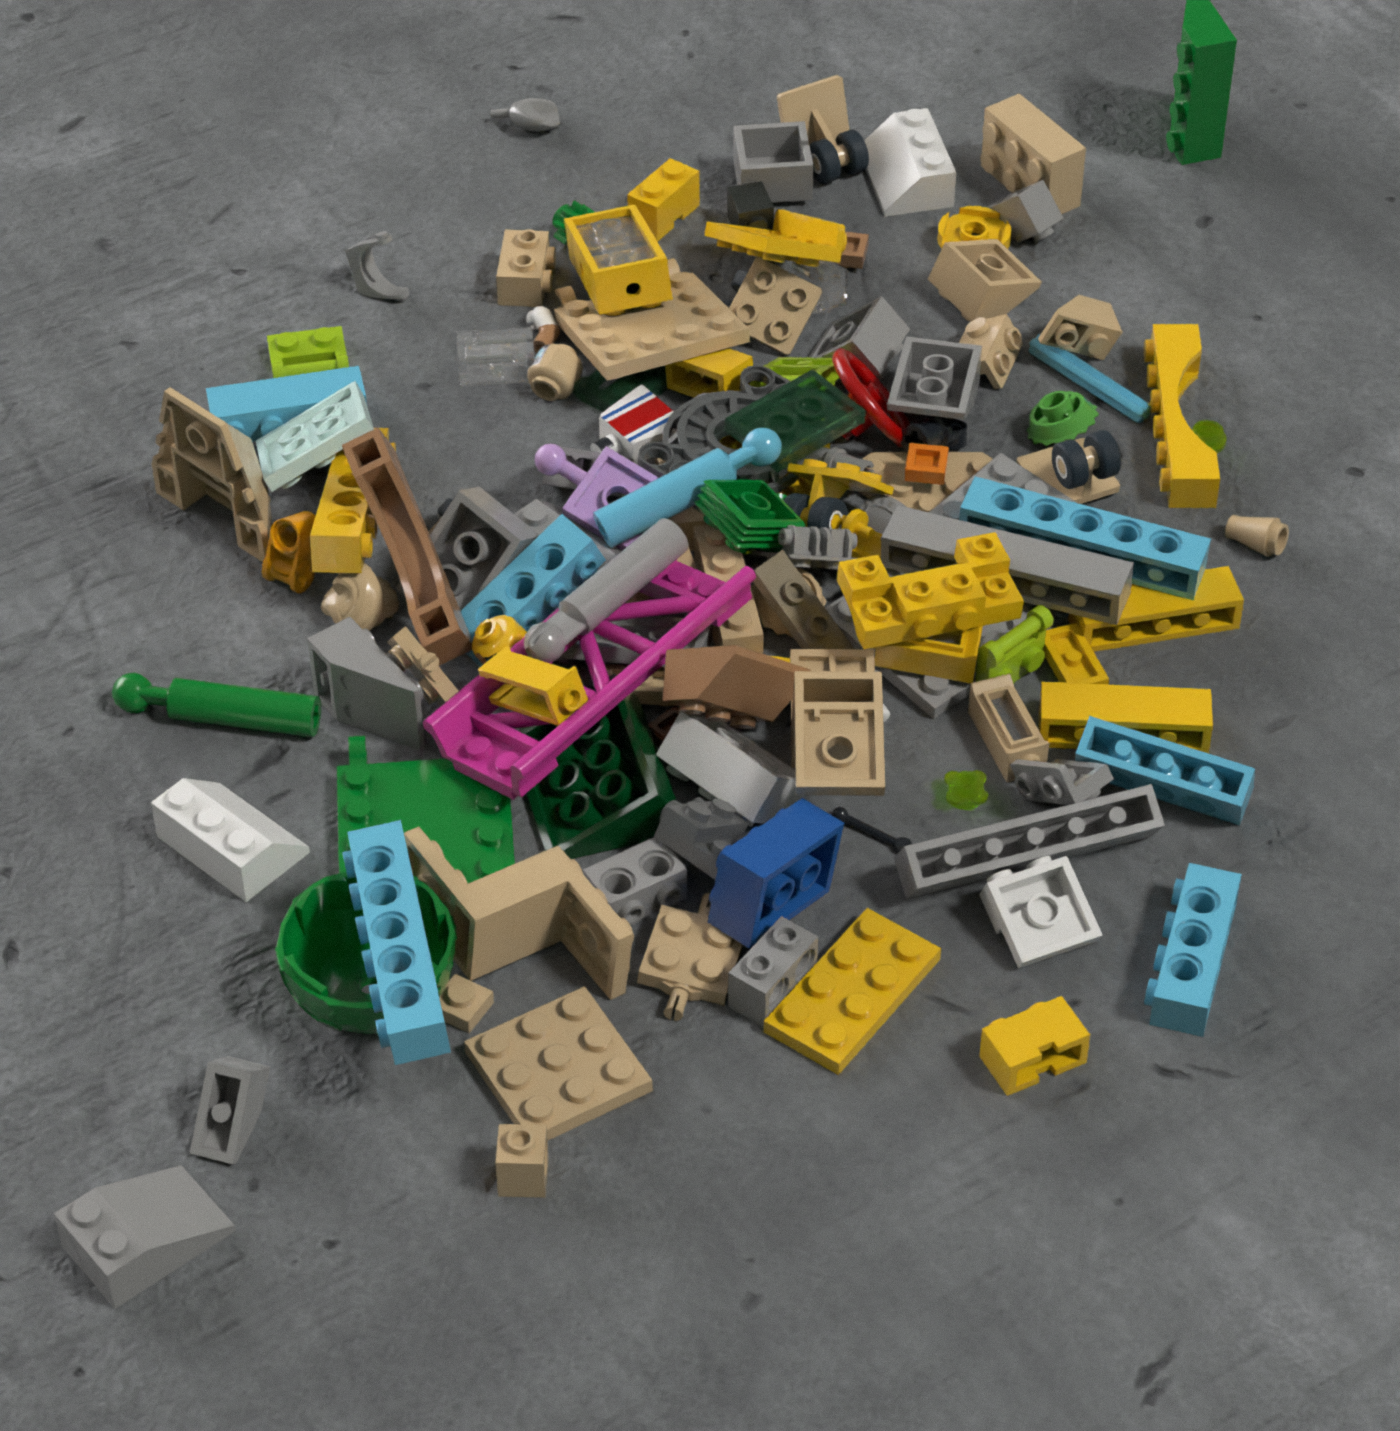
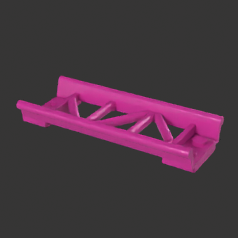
(513, 763)

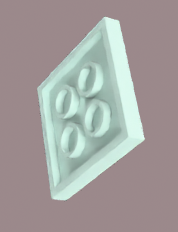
(313, 437)

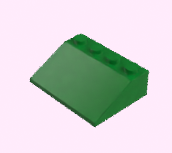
(1201, 84)

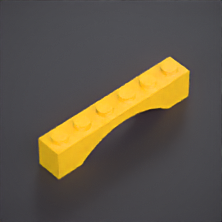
(1189, 464)

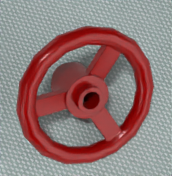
(870, 395)

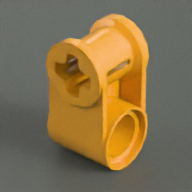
(290, 552)

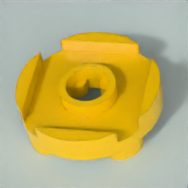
(973, 220)

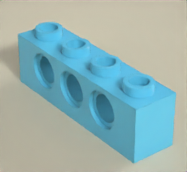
(537, 578)
(1175, 771)
(1194, 949)

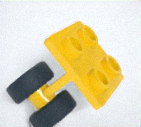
(824, 505)

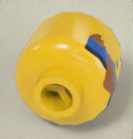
(494, 635)

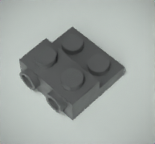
(700, 830)

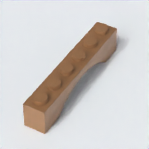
(423, 579)

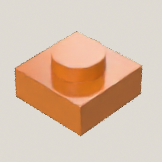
(926, 463)

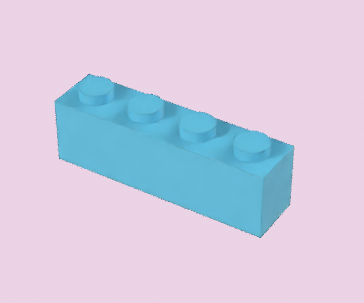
(266, 404)

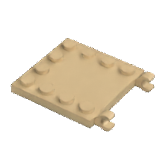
(651, 337)

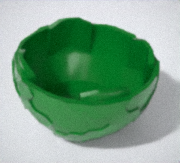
(323, 953)

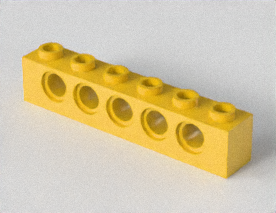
(343, 522)

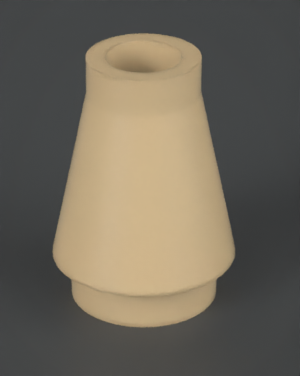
(1258, 533)

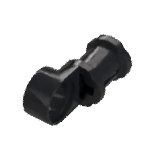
(936, 431)

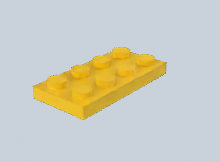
(852, 991)

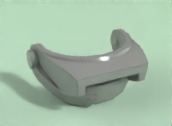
(366, 273)

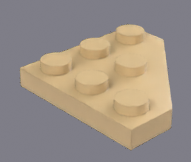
(923, 496)

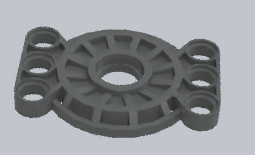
(701, 428)

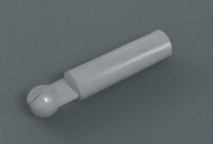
(607, 590)

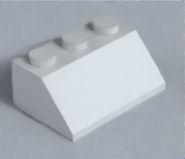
(910, 165)
(729, 767)
(225, 836)

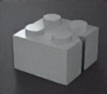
(777, 157)

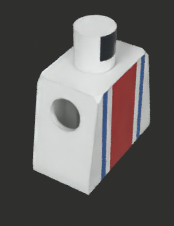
(632, 423)

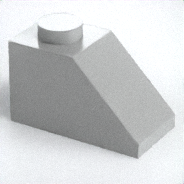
(1029, 212)
(228, 1108)

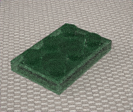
(802, 413)

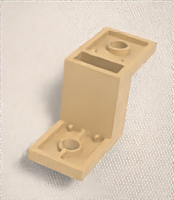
(837, 723)
(525, 912)

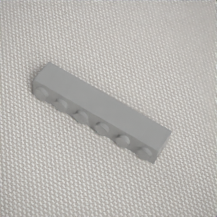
(1041, 570)
(1019, 841)

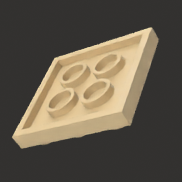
(559, 1064)

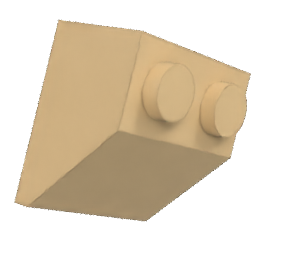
(982, 278)

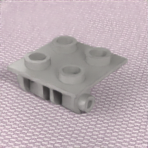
(815, 546)

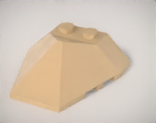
(212, 458)

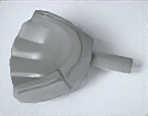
(531, 114)

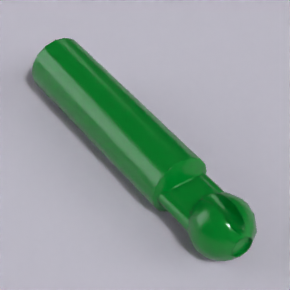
(222, 704)

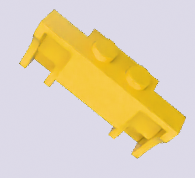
(932, 600)

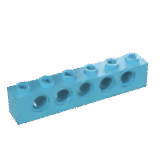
(1161, 555)
(397, 942)

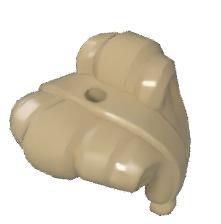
(362, 597)

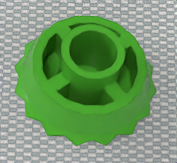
(1060, 417)

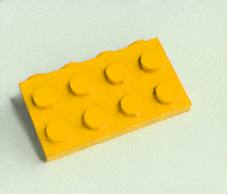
(793, 238)

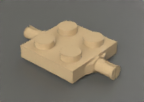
(423, 665)
(688, 958)

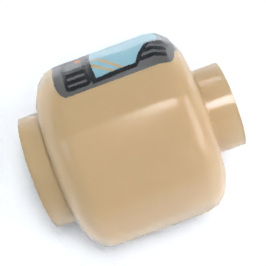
(554, 371)

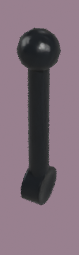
(842, 814)

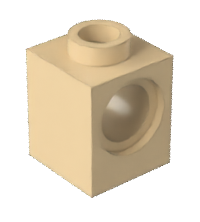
(522, 1160)

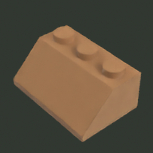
(728, 684)

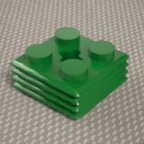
(746, 513)

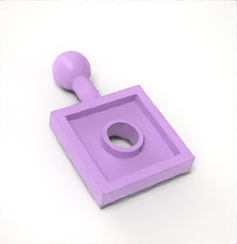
(607, 475)

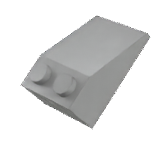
(936, 378)
(477, 542)
(140, 1230)

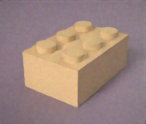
(1029, 147)

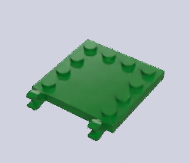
(449, 807)

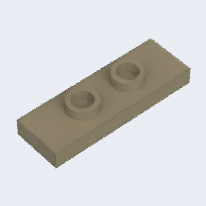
(798, 605)

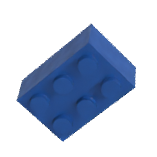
(774, 871)

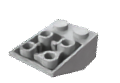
(365, 684)

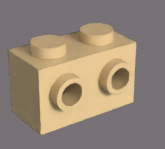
(524, 268)

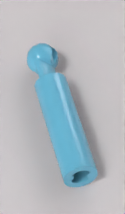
(680, 487)

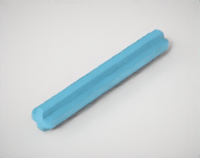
(1092, 380)

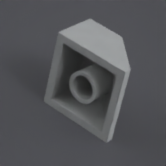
(870, 333)

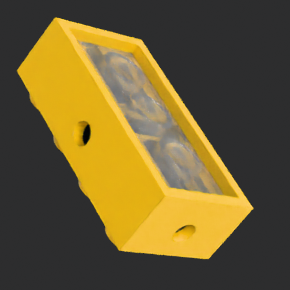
(618, 260)

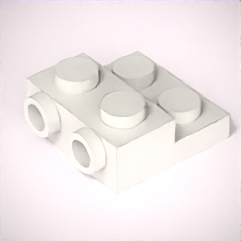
(1040, 910)

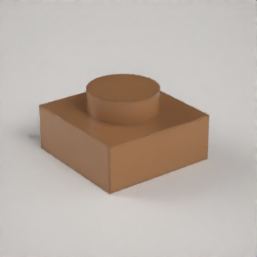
(855, 250)

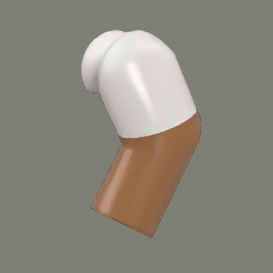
(546, 325)

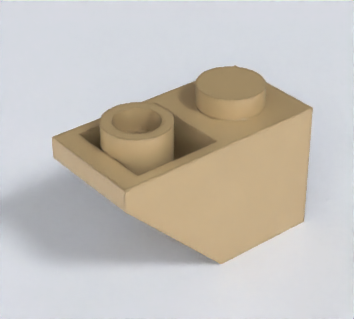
(1083, 328)

